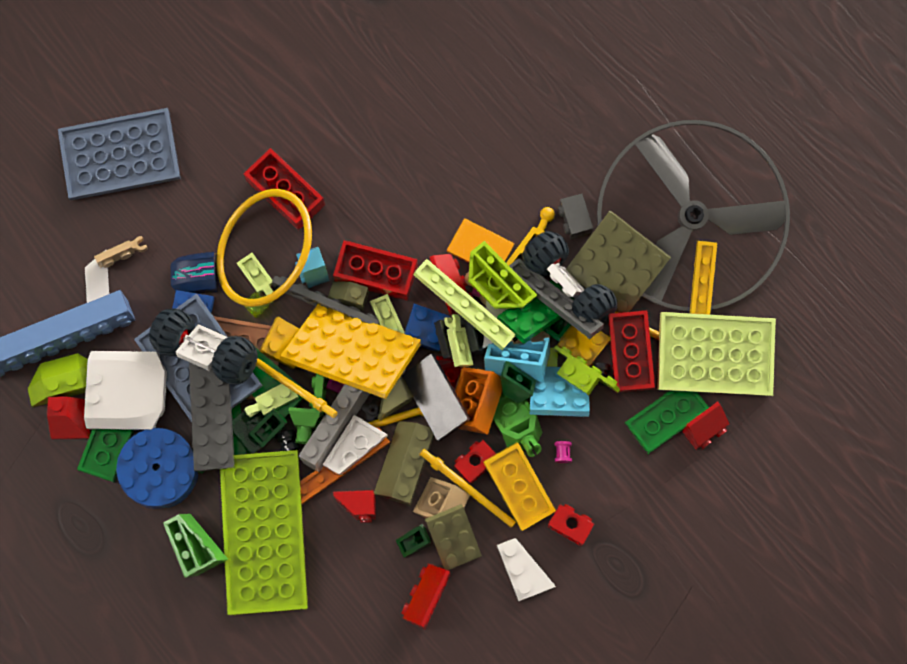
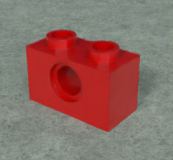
(465, 469)
(577, 535)

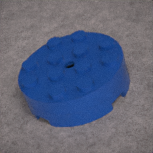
(144, 455)

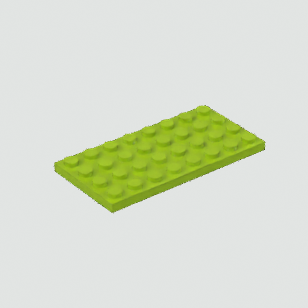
(263, 533)

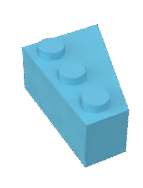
(314, 269)
(528, 357)

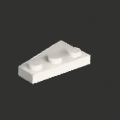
(353, 444)
(523, 571)

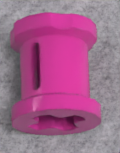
(563, 452)

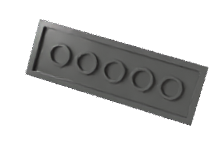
(211, 420)

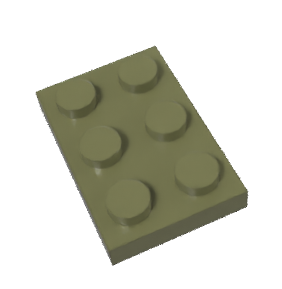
(453, 537)

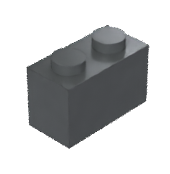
(575, 216)

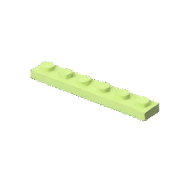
(464, 304)

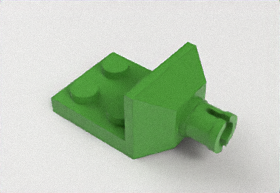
(308, 419)
(518, 425)

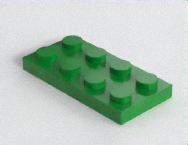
(531, 319)

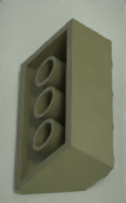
(403, 463)

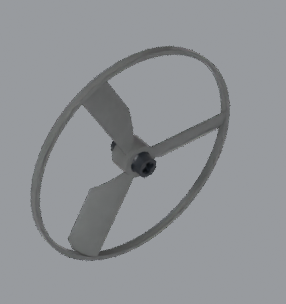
(731, 219)

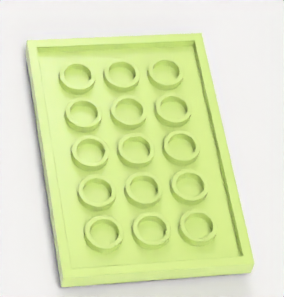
(716, 354)

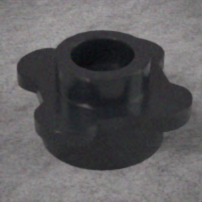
(367, 408)

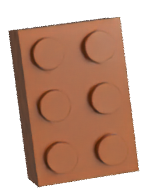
(479, 395)

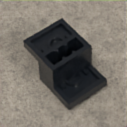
(475, 338)

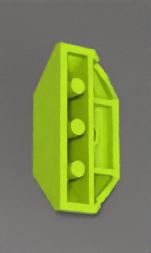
(497, 280)
(58, 379)

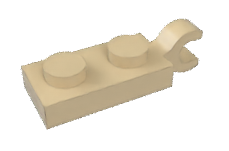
(119, 252)

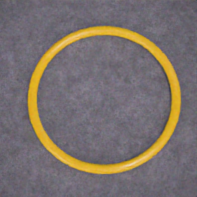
(300, 264)

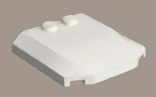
(124, 390)

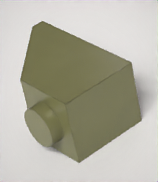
(349, 294)
(397, 398)

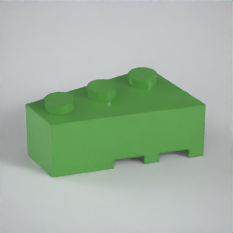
(192, 545)

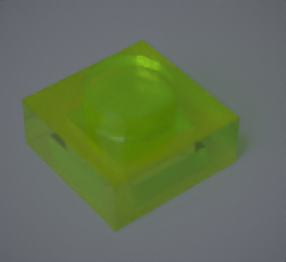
(257, 310)

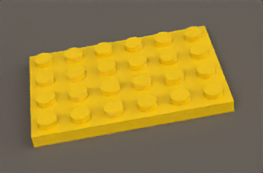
(351, 351)

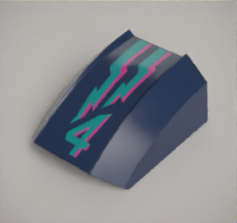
(195, 273)

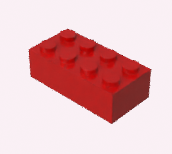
(274, 173)
(376, 269)
(631, 351)

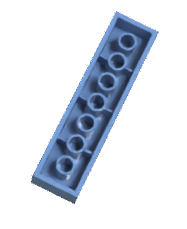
(64, 331)

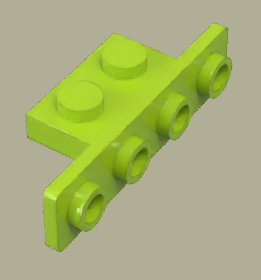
(580, 375)

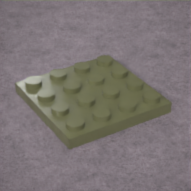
(619, 260)

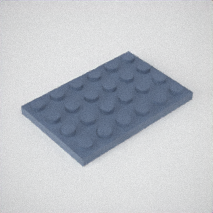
(118, 154)
(178, 369)

